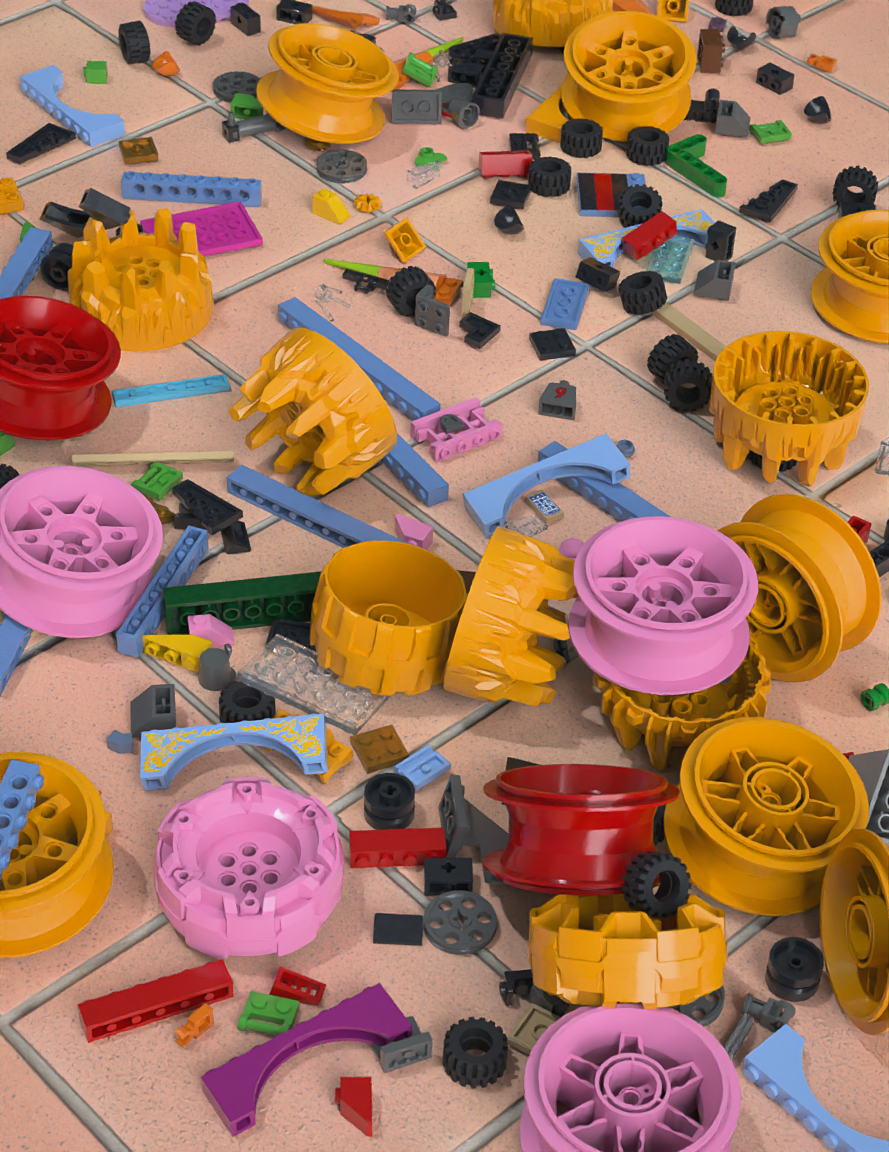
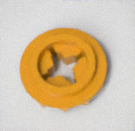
(361, 202)

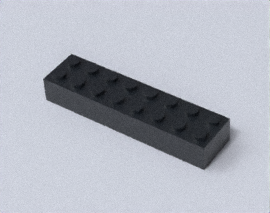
(503, 74)

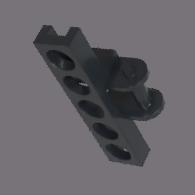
(358, 277)

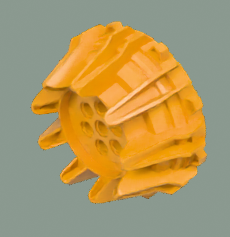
(683, 717)

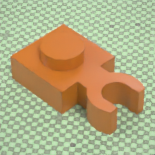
(825, 63)
(197, 1024)

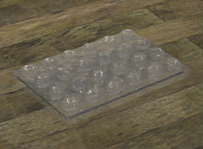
(298, 680)

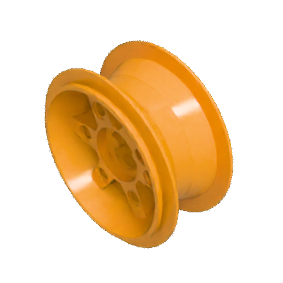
(628, 73)
(326, 83)
(855, 282)
(813, 584)
(763, 814)
(51, 884)
(857, 929)

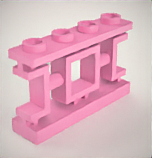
(427, 426)

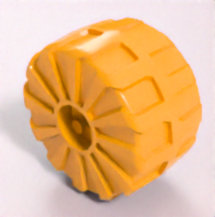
(387, 616)

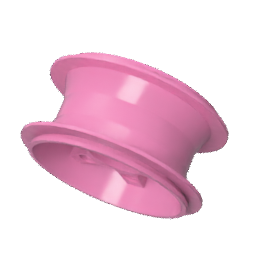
(74, 550)
(662, 605)
(629, 1084)

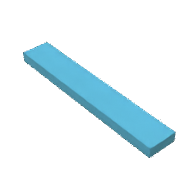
(170, 390)

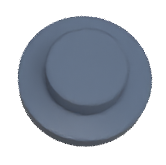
(626, 447)

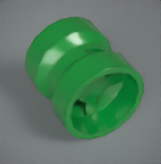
(874, 697)

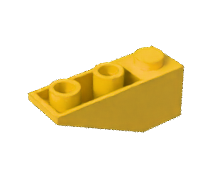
(177, 649)

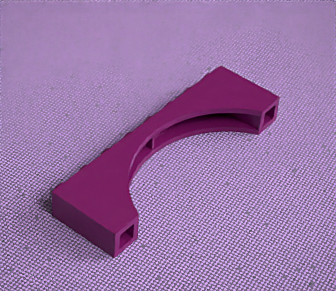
(239, 1082)

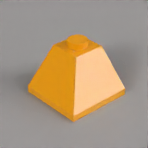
(673, 10)
(404, 240)

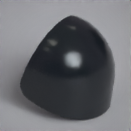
(738, 39)
(818, 110)
(508, 220)

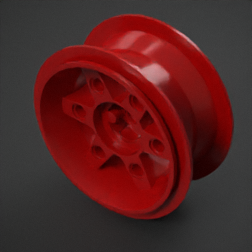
(53, 368)
(575, 825)

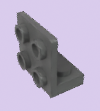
(431, 313)
(406, 1051)

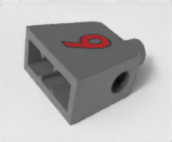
(558, 400)

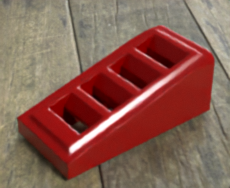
(292, 978)

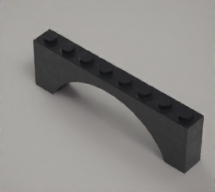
(94, 205)

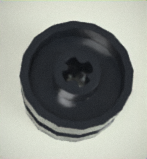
(56, 266)
(389, 801)
(794, 969)

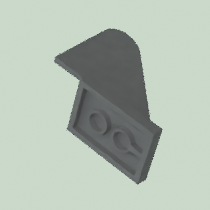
(426, 105)
(468, 826)

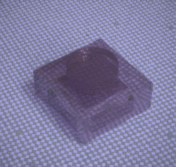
(717, 23)

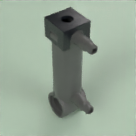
(234, 130)

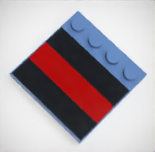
(601, 192)

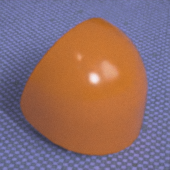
(166, 64)

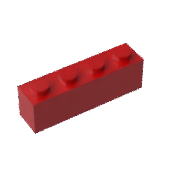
(395, 847)

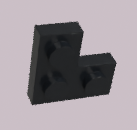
(479, 330)

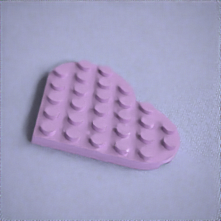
(165, 11)

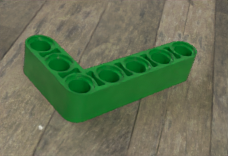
(684, 159)

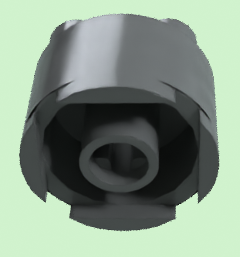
(782, 21)

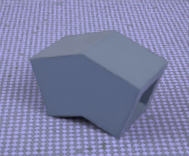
(120, 742)

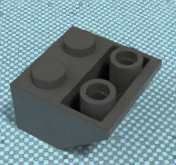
(732, 119)
(715, 280)
(153, 709)

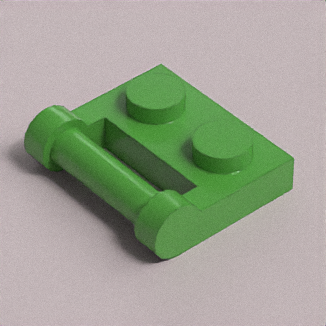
(419, 70)
(771, 132)
(162, 482)
(268, 1009)

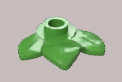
(427, 156)

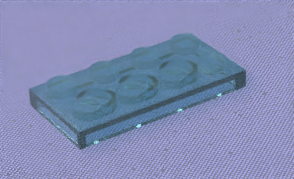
(671, 258)

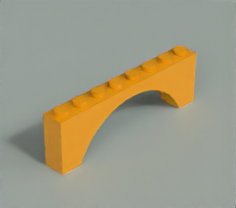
(547, 118)

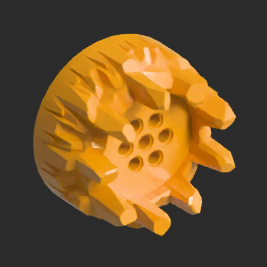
(545, 20)
(141, 283)
(787, 401)
(319, 408)
(501, 622)

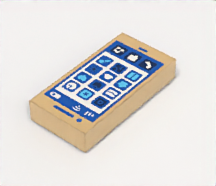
(544, 506)

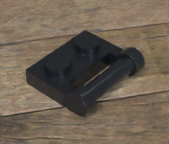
(519, 141)

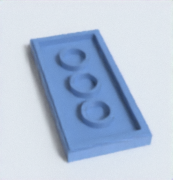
(565, 304)

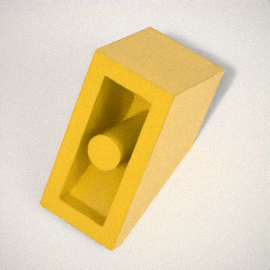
(329, 206)

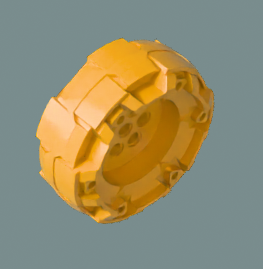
(606, 953)

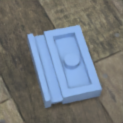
(423, 767)

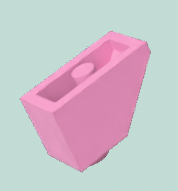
(413, 531)
(210, 628)

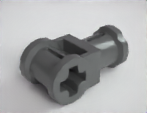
(402, 13)
(769, 1012)

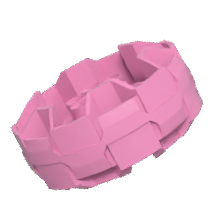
(248, 868)

